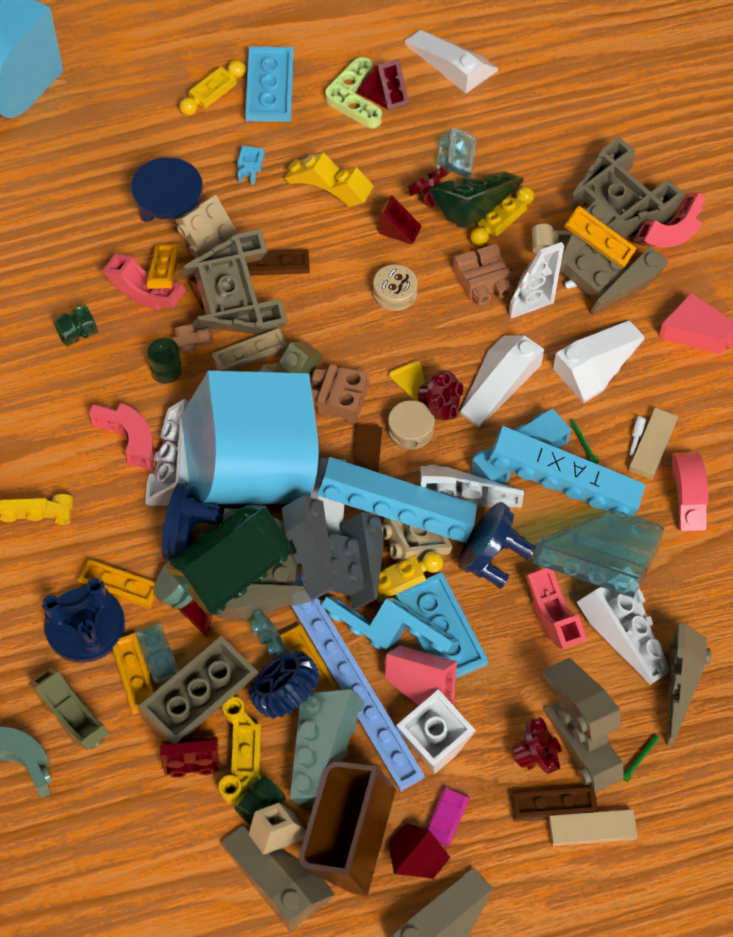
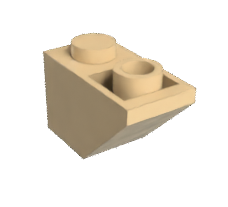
(276, 828)

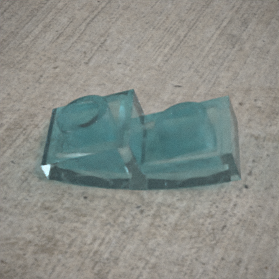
(267, 634)
(157, 653)

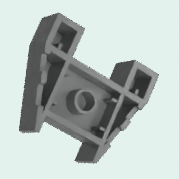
(334, 561)

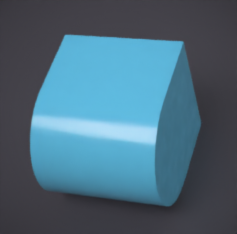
(27, 54)
(251, 438)

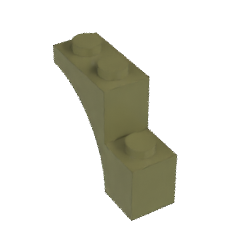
(298, 358)
(69, 710)

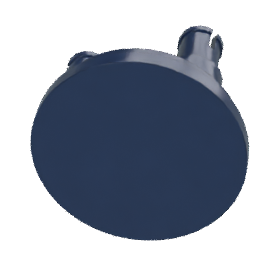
(166, 188)
(182, 517)
(487, 539)
(84, 622)

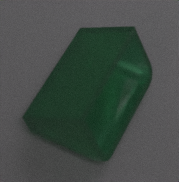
(231, 558)

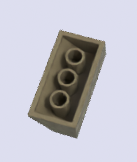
(196, 691)

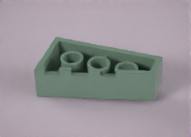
(321, 739)

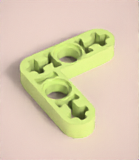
(348, 95)

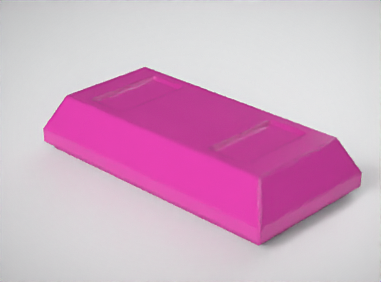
(447, 815)

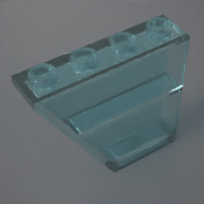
(603, 551)

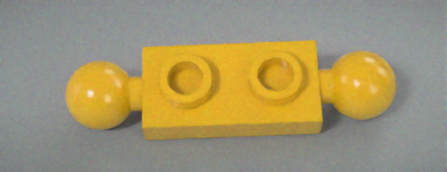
(212, 87)
(502, 216)
(407, 574)

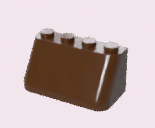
(347, 825)

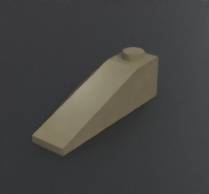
(687, 662)
(279, 879)
(452, 911)

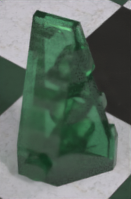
(474, 198)

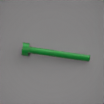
(592, 458)
(627, 774)

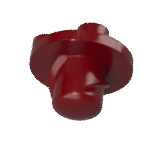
(424, 186)
(442, 395)
(537, 748)

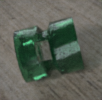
(75, 325)
(164, 360)
(261, 795)

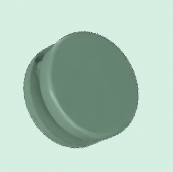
(169, 590)

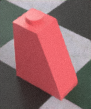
(698, 326)
(420, 674)

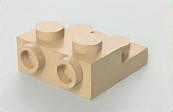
(205, 226)
(410, 541)

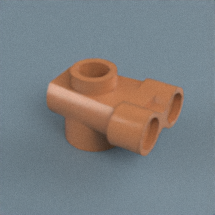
(188, 339)

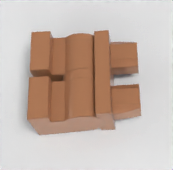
(483, 274)
(341, 392)

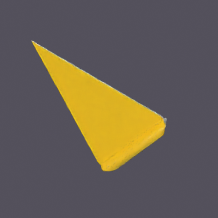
(409, 378)

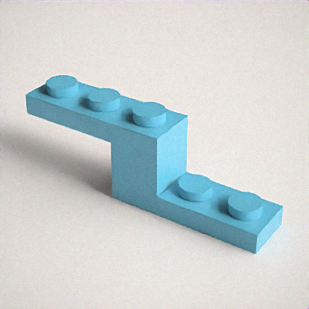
(389, 624)

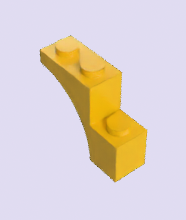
(320, 171)

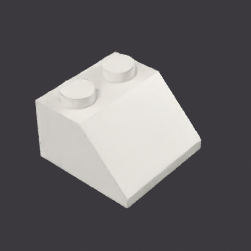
(435, 731)

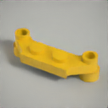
(37, 509)
(245, 751)

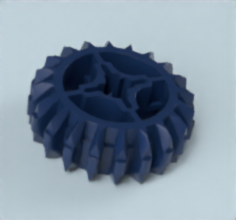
(284, 684)

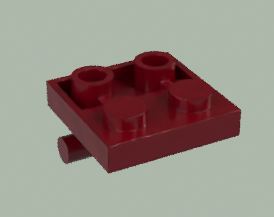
(190, 756)

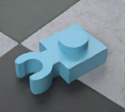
(249, 162)

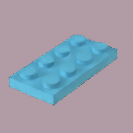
(269, 84)
(437, 604)

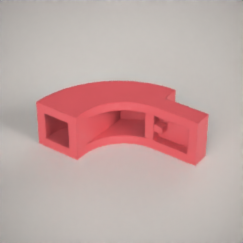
(678, 230)
(132, 281)
(130, 425)
(692, 490)
(556, 618)

